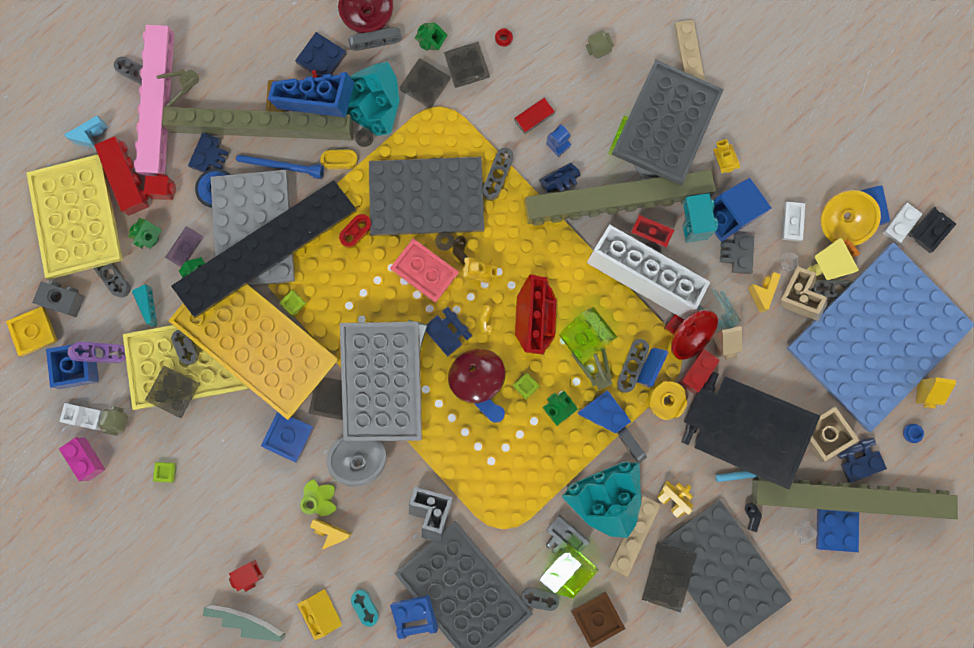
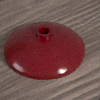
(354, 17)
(479, 384)

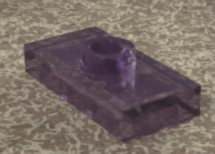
(184, 246)

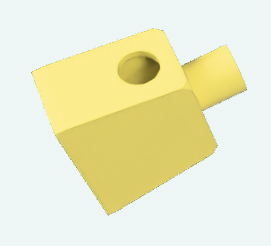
(834, 261)

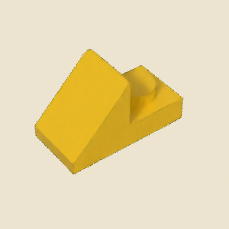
(764, 296)
(334, 533)

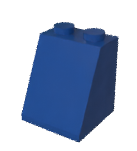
(738, 208)

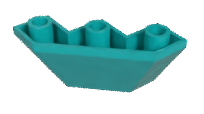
(375, 98)
(608, 499)

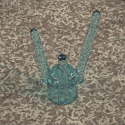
(730, 317)

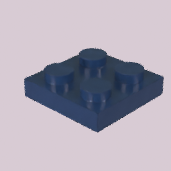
(320, 55)

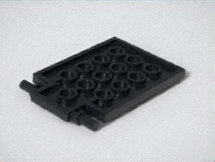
(750, 429)

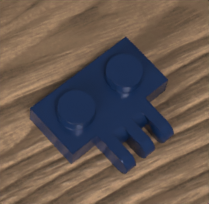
(207, 154)
(560, 178)

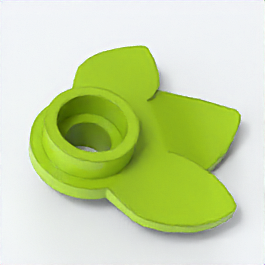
(320, 497)

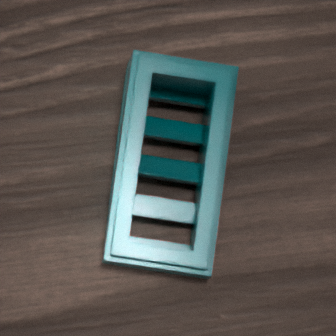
(145, 302)

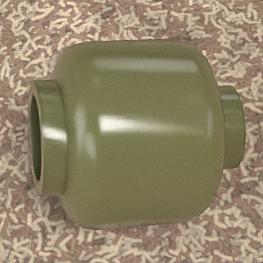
(599, 44)
(113, 421)

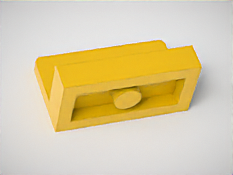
(319, 614)

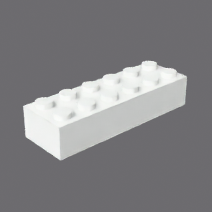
(648, 272)

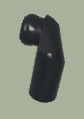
(754, 515)

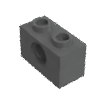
(47, 297)

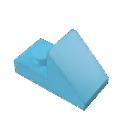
(83, 134)

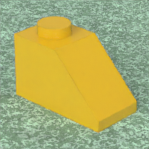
(934, 391)

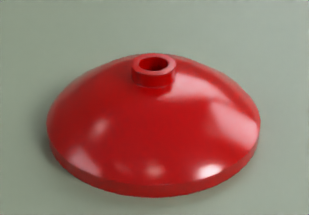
(694, 334)

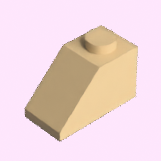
(728, 342)

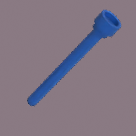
(315, 170)

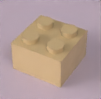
(831, 435)

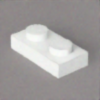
(793, 221)
(902, 223)

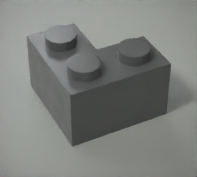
(434, 509)

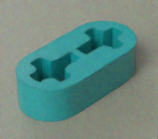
(369, 605)

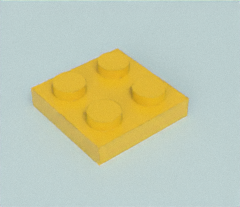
(31, 331)

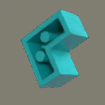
(699, 216)

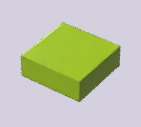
(292, 303)
(526, 386)
(164, 472)

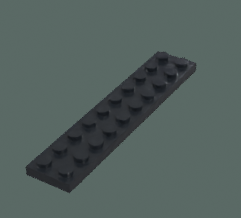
(263, 249)

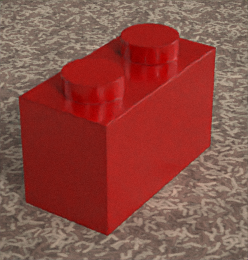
(652, 231)
(698, 371)

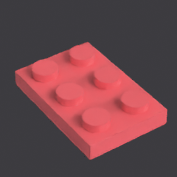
(424, 270)

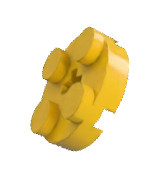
(677, 397)

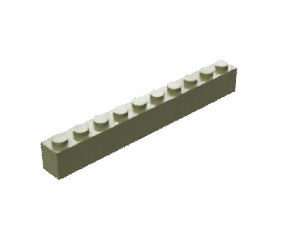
(257, 123)
(615, 198)
(857, 499)

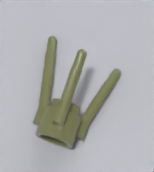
(187, 80)
(602, 378)

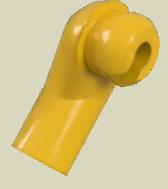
(483, 320)

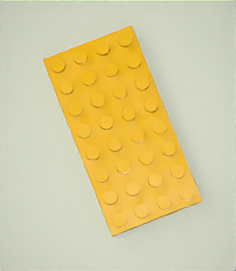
(260, 348)

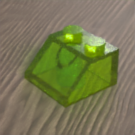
(587, 335)
(568, 572)

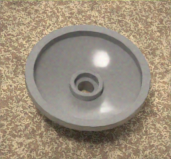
(346, 455)

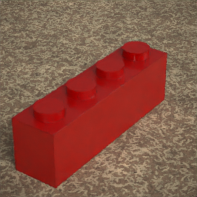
(121, 175)

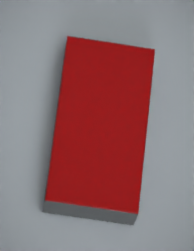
(534, 115)

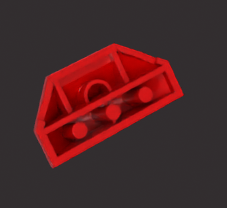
(535, 315)

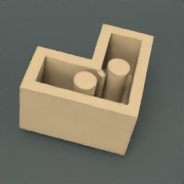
(800, 297)

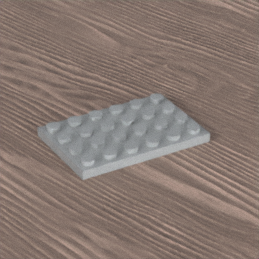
(245, 204)
(381, 381)

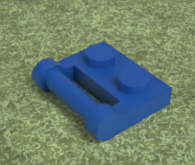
(414, 610)

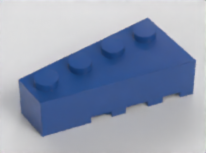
(319, 95)

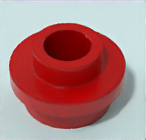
(503, 32)

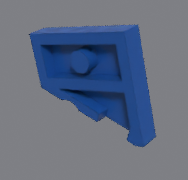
(605, 413)

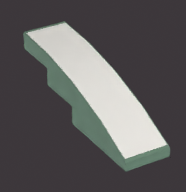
(250, 625)

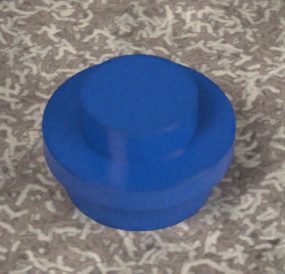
(913, 433)

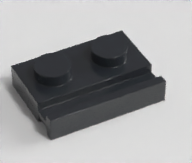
(932, 229)

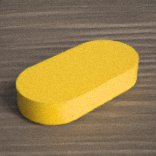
(339, 159)

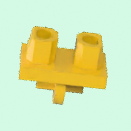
(726, 156)
(479, 270)
(682, 504)

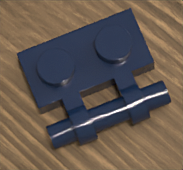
(443, 335)
(862, 466)

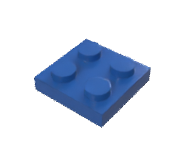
(287, 437)
(837, 530)

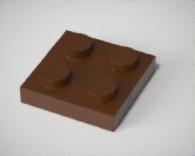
(598, 619)

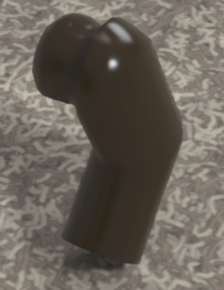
(459, 248)

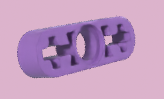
(90, 356)

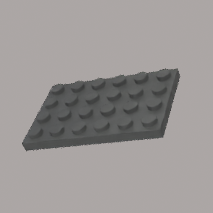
(668, 122)
(426, 196)
(728, 575)
(465, 591)

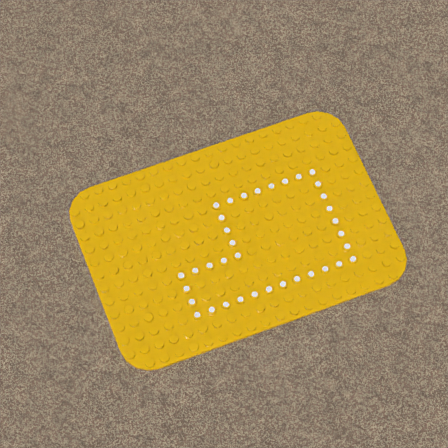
(521, 463)

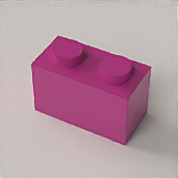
(82, 459)

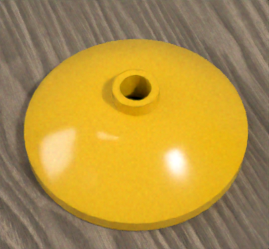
(860, 224)

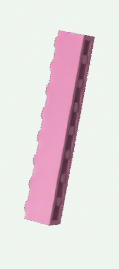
(154, 96)

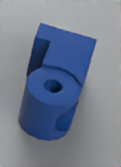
(558, 140)
(493, 412)

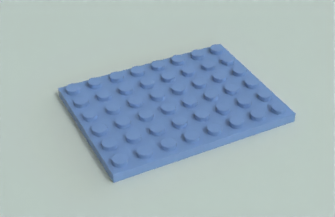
(880, 337)

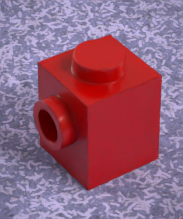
(159, 187)
(245, 576)

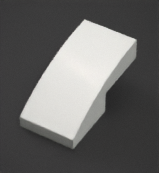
(80, 416)

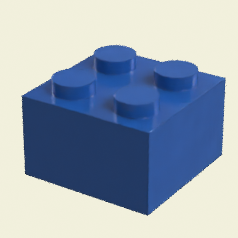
(67, 372)

